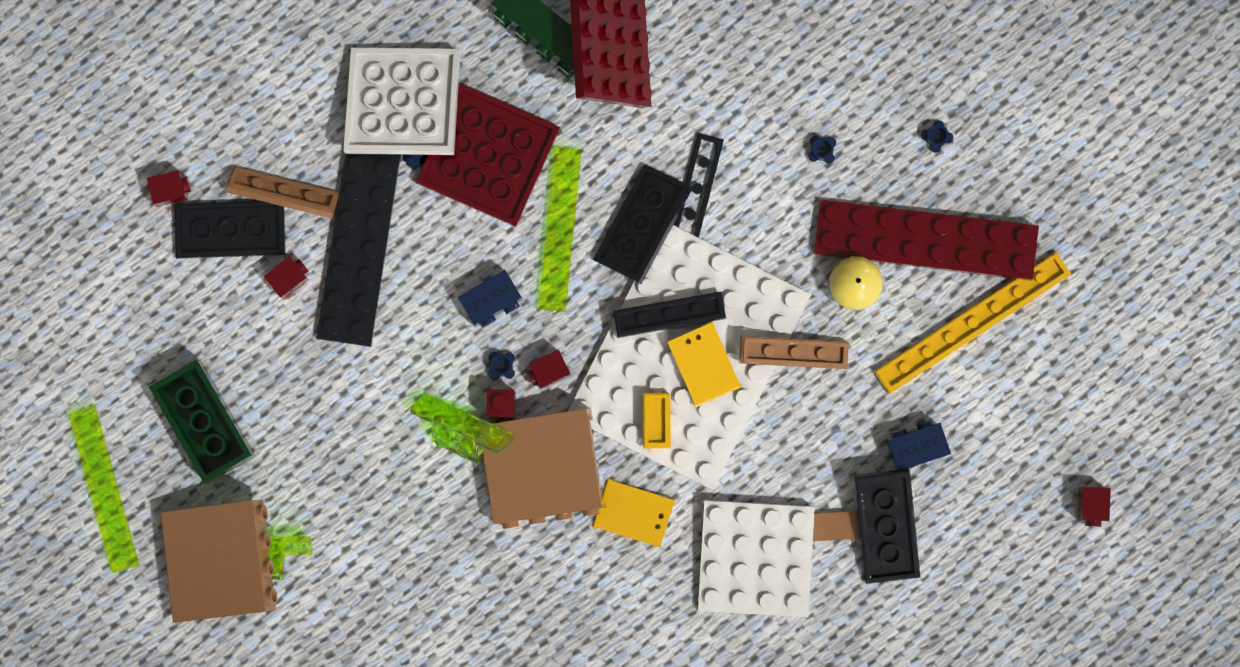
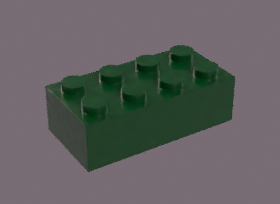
(540, 27)
(202, 421)

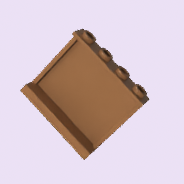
(544, 470)
(218, 560)

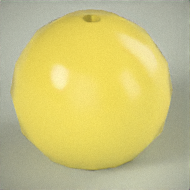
(852, 294)

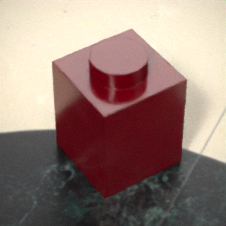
(169, 188)
(287, 277)
(548, 370)
(501, 404)
(1094, 505)

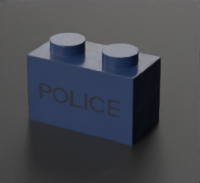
(490, 299)
(918, 446)

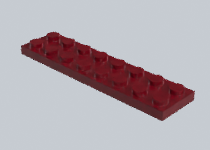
(927, 240)

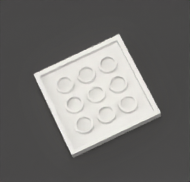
(402, 101)
(756, 558)

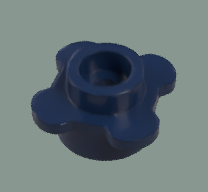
(929, 136)
(828, 144)
(414, 160)
(495, 359)

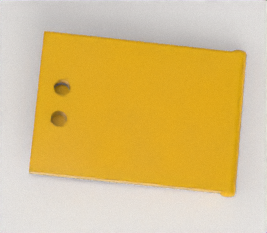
(704, 364)
(633, 513)

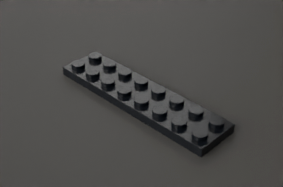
(358, 248)

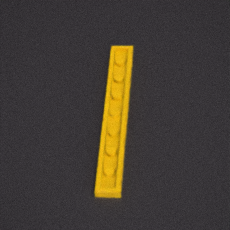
(971, 324)

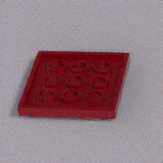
(611, 52)
(494, 157)

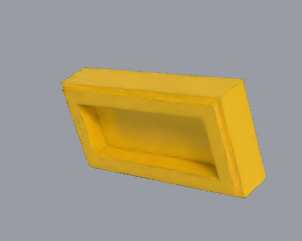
(656, 420)

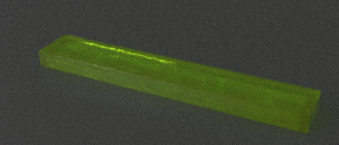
(560, 229)
(104, 489)

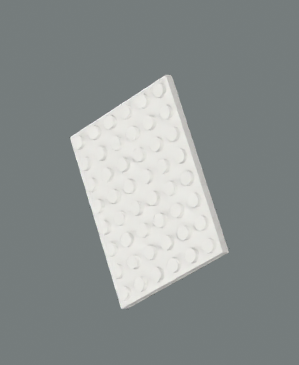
(643, 363)

